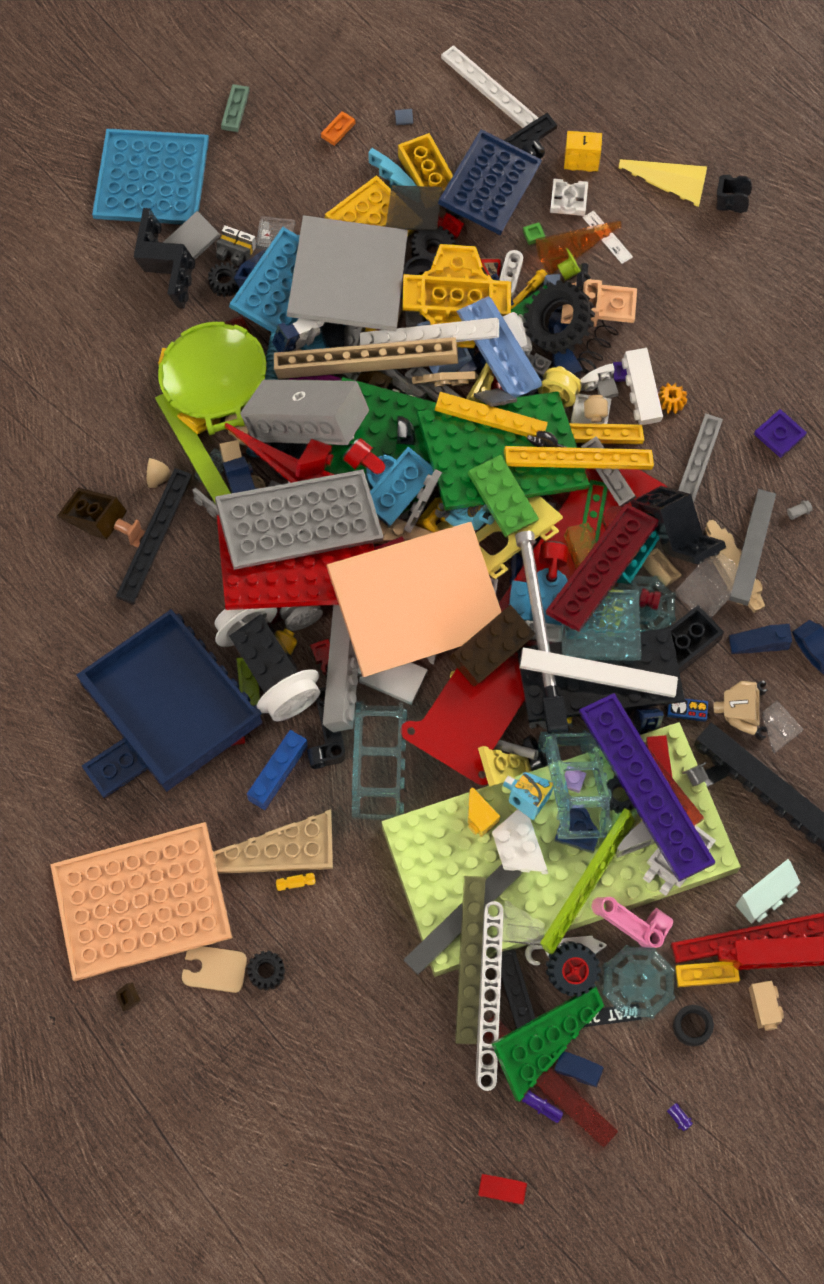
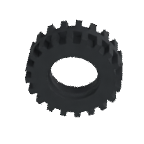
(545, 304)

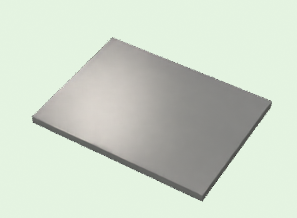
(348, 273)

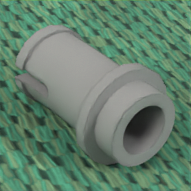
(800, 509)

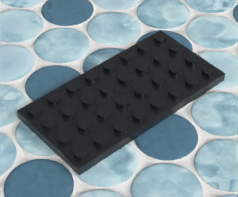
(656, 656)

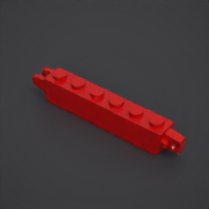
(774, 953)

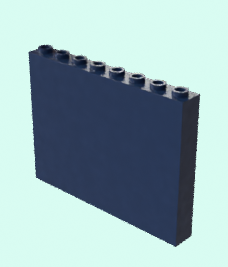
(170, 699)

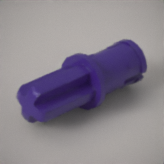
(542, 1106)

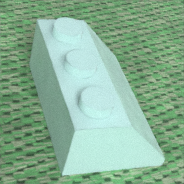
(769, 893)

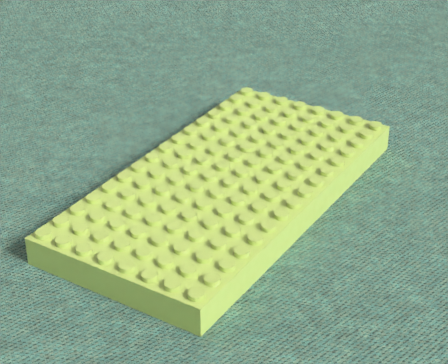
(438, 849)

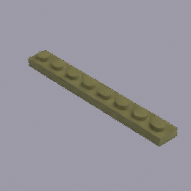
(470, 960)

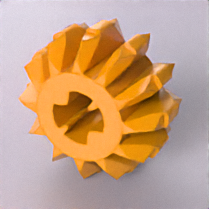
(672, 398)

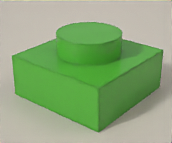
(533, 232)

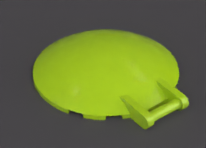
(212, 372)

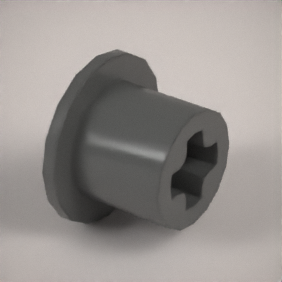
(696, 774)

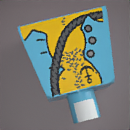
(528, 793)

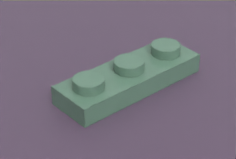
(235, 108)

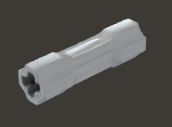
(404, 384)

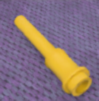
(532, 285)

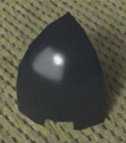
(405, 431)

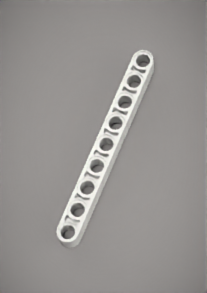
(493, 1005)

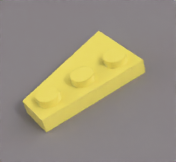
(500, 765)

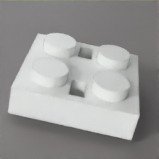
(569, 195)

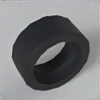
(681, 1036)

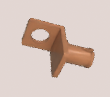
(133, 531)

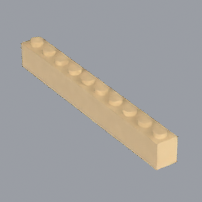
(366, 358)

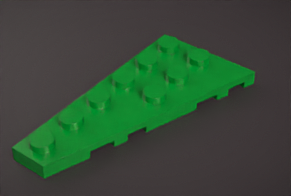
(539, 1043)

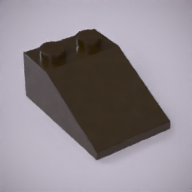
(93, 512)

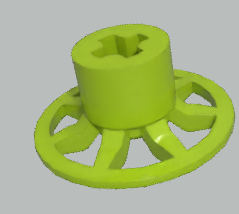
(569, 267)

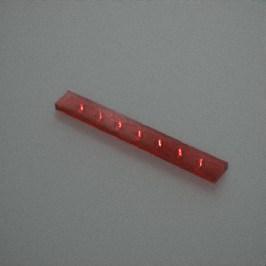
(569, 1100)

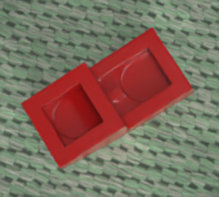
(502, 1189)

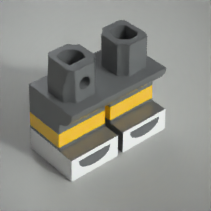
(236, 245)

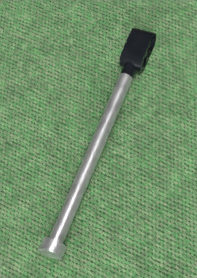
(553, 703)

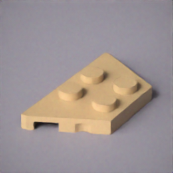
(446, 378)

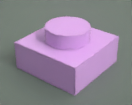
(574, 780)

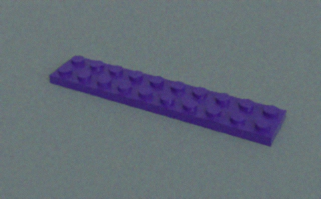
(647, 787)

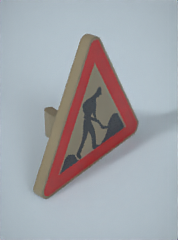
(491, 266)

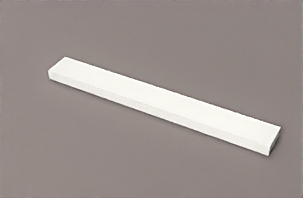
(488, 87)
(598, 672)

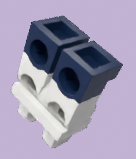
(296, 335)

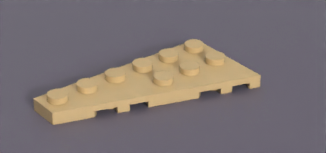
(288, 848)

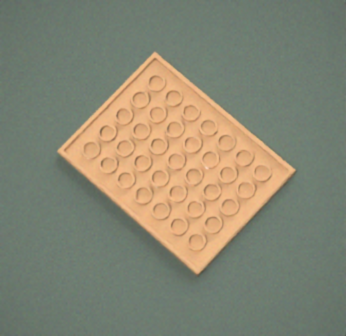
(414, 598)
(140, 901)

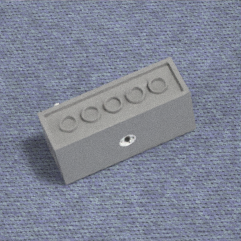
(305, 411)

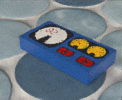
(689, 709)

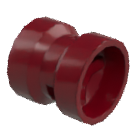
(650, 599)

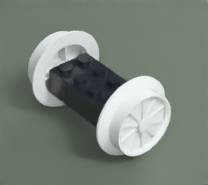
(284, 685)

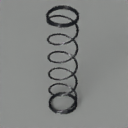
(588, 361)

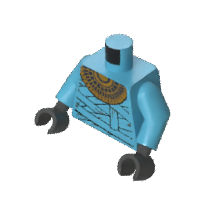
(477, 515)

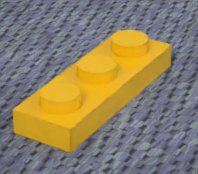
(706, 974)

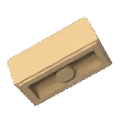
(660, 566)

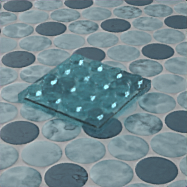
(609, 632)

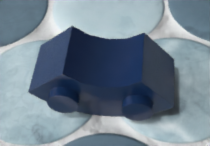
(239, 475)
(811, 643)

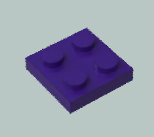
(780, 433)

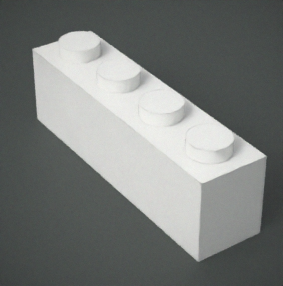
(642, 386)

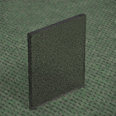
(414, 207)

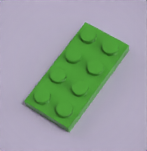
(503, 495)

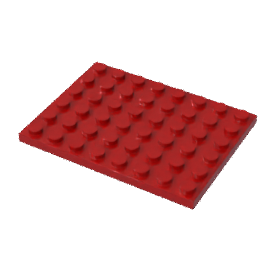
(283, 582)

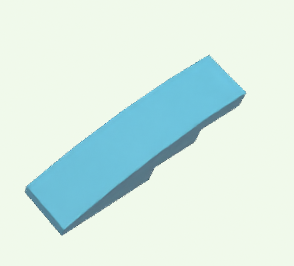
(389, 169)

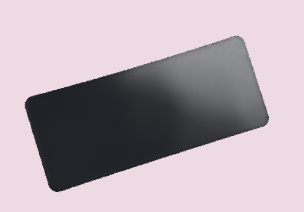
(715, 774)

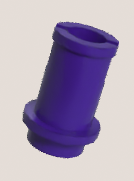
(680, 1117)

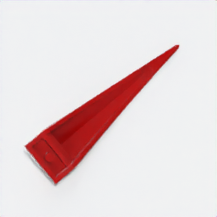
(280, 461)

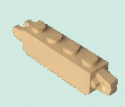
(733, 554)

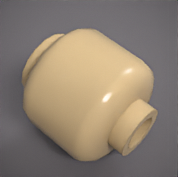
(596, 408)

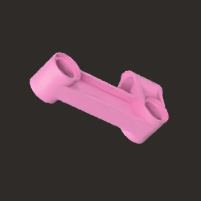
(656, 925)

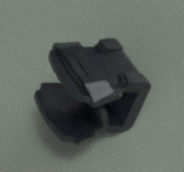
(740, 190)

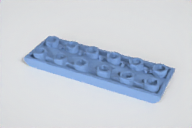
(503, 353)

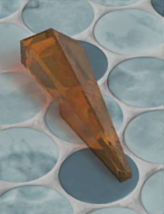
(553, 250)

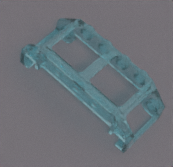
(549, 744)
(360, 751)

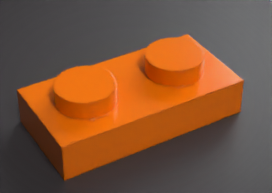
(338, 128)

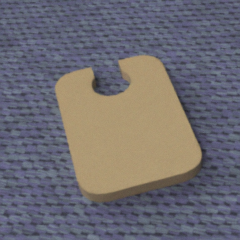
(220, 969)

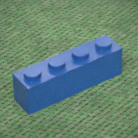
(277, 770)

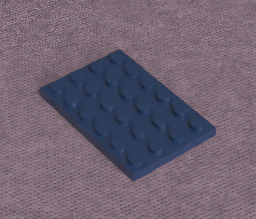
(490, 182)

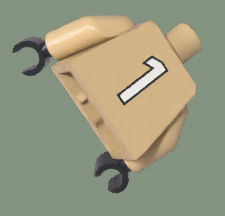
(742, 707)

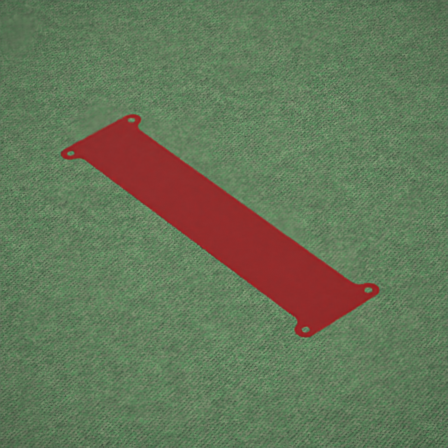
(479, 715)

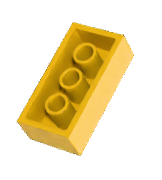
(424, 162)

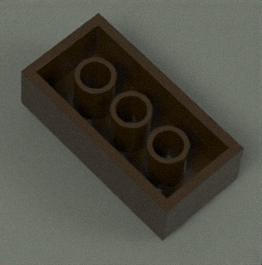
(492, 645)

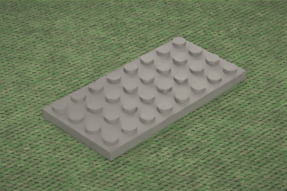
(298, 519)

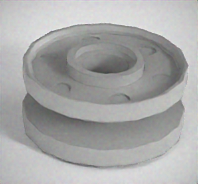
(300, 617)

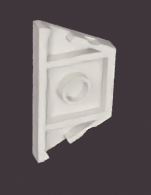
(519, 845)

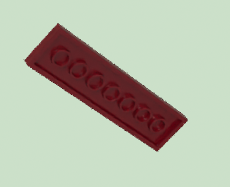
(602, 567)

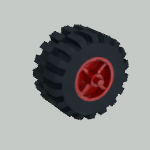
(573, 969)

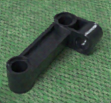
(321, 755)

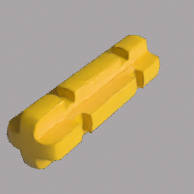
(295, 881)

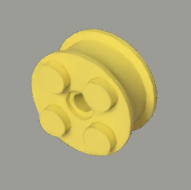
(561, 381)

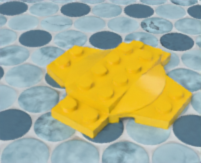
(453, 284)

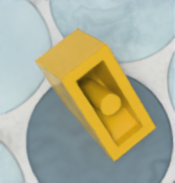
(480, 814)

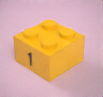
(582, 151)

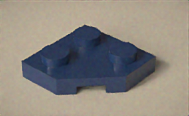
(580, 821)

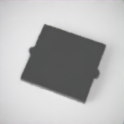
(495, 397)

